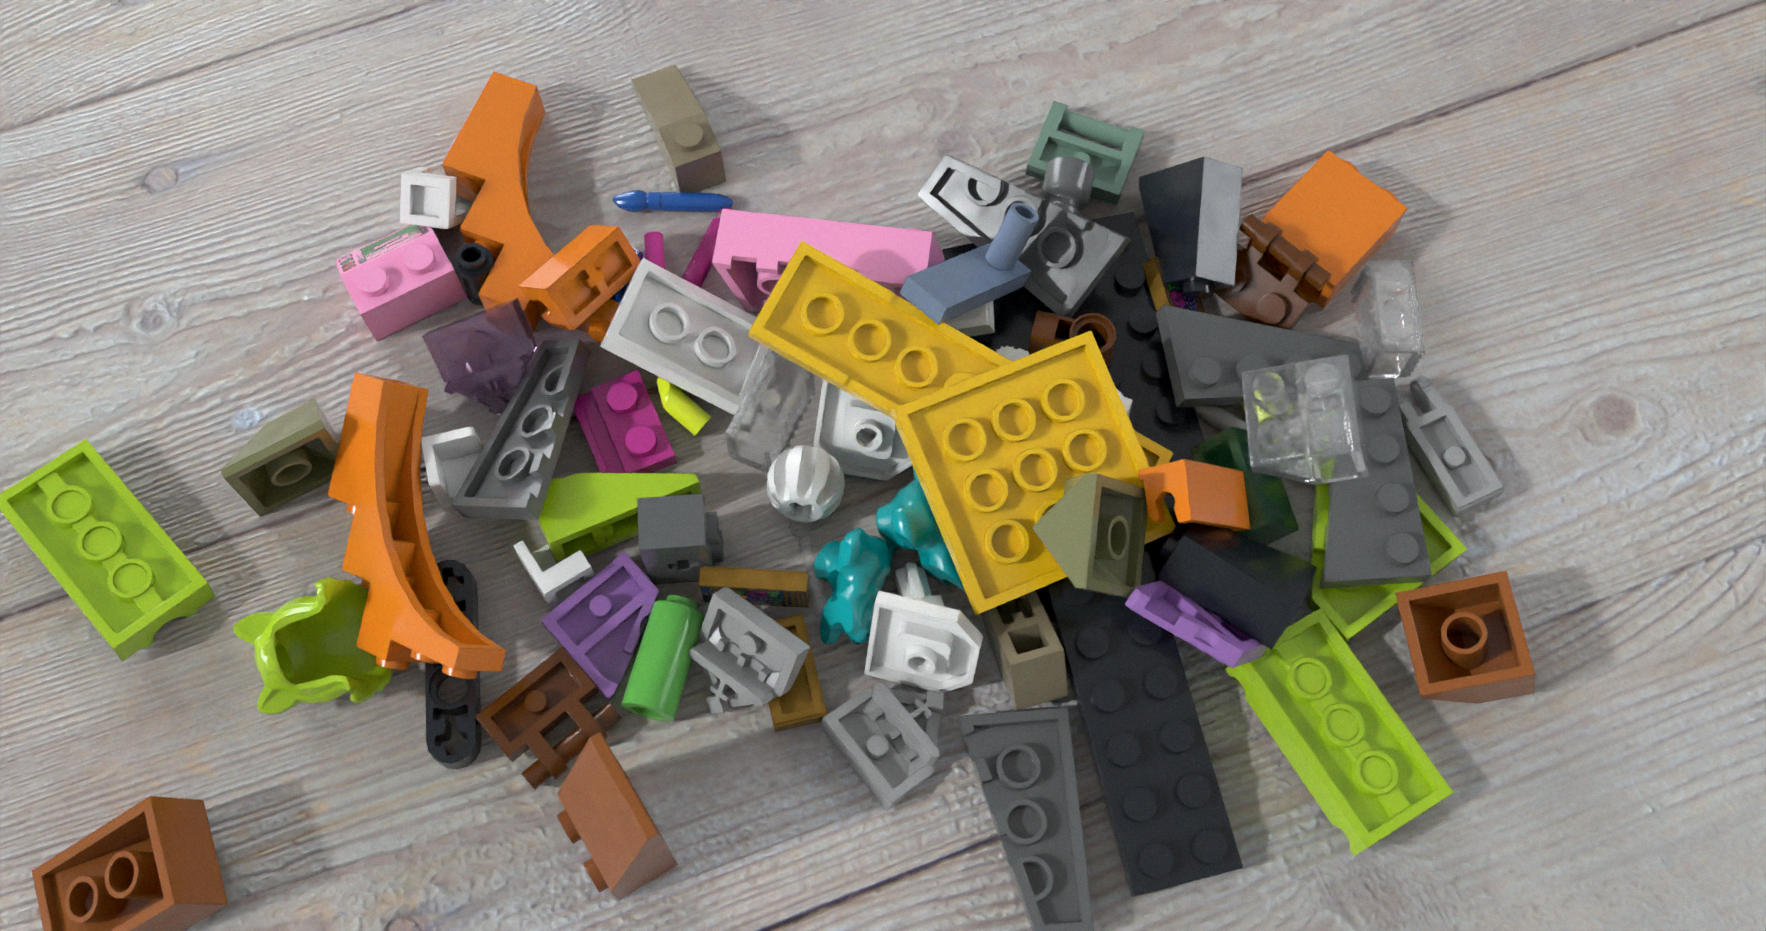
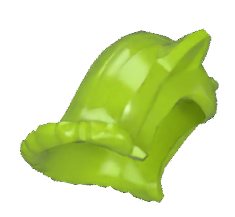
(311, 649)

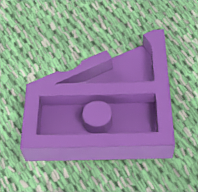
(605, 621)
(1194, 624)

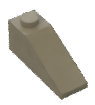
(680, 130)
(1027, 651)

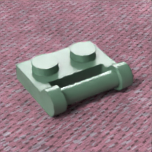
(1109, 164)

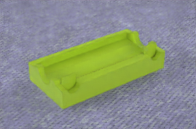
(104, 548)
(1340, 733)

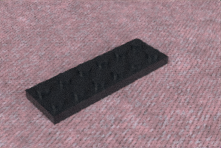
(1143, 739)

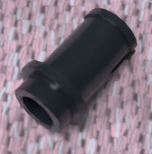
(473, 264)

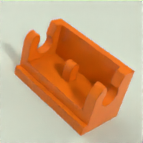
(583, 275)
(1200, 491)

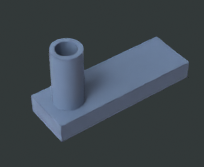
(976, 275)

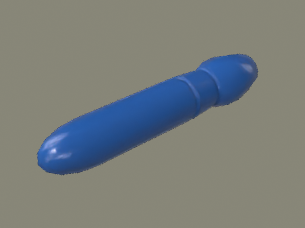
(639, 201)

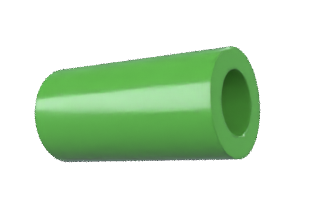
(663, 659)

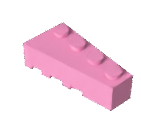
(758, 246)

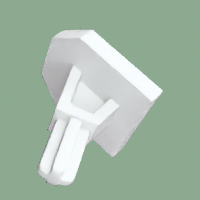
(859, 436)
(920, 639)

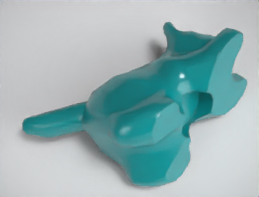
(911, 524)
(856, 573)

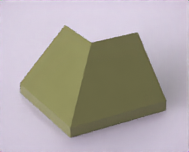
(284, 459)
(1098, 533)

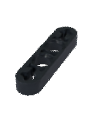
(469, 727)

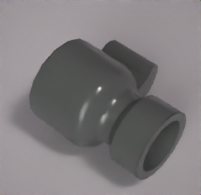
(1068, 183)

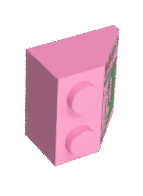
(400, 280)

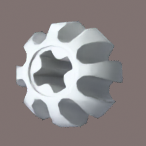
(805, 483)

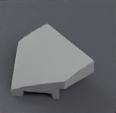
(745, 654)
(888, 738)

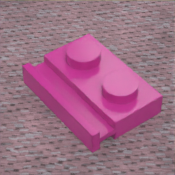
(624, 427)

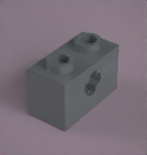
(678, 537)

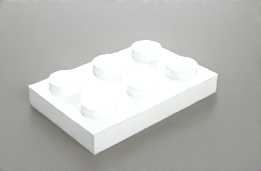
(685, 336)

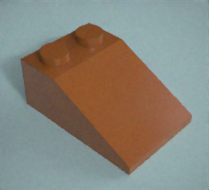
(611, 822)
(135, 873)

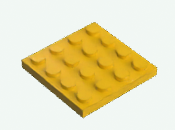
(1000, 455)

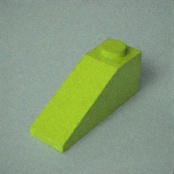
(601, 508)

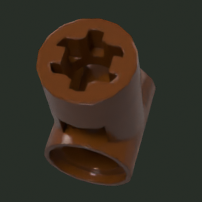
(1050, 326)

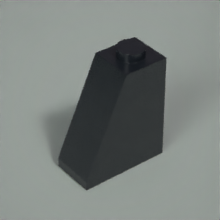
(1194, 223)
(1237, 579)

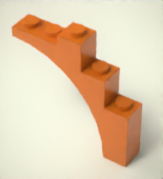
(492, 170)
(388, 546)

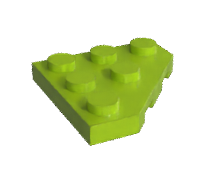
(1358, 607)

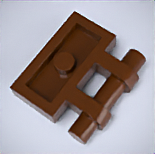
(1260, 291)
(540, 704)

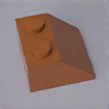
(1467, 640)

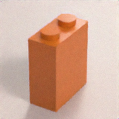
(1337, 219)

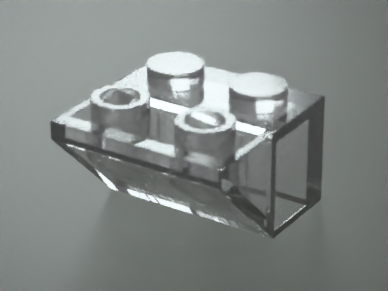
(1305, 421)

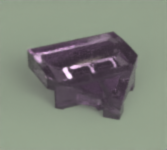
(484, 354)

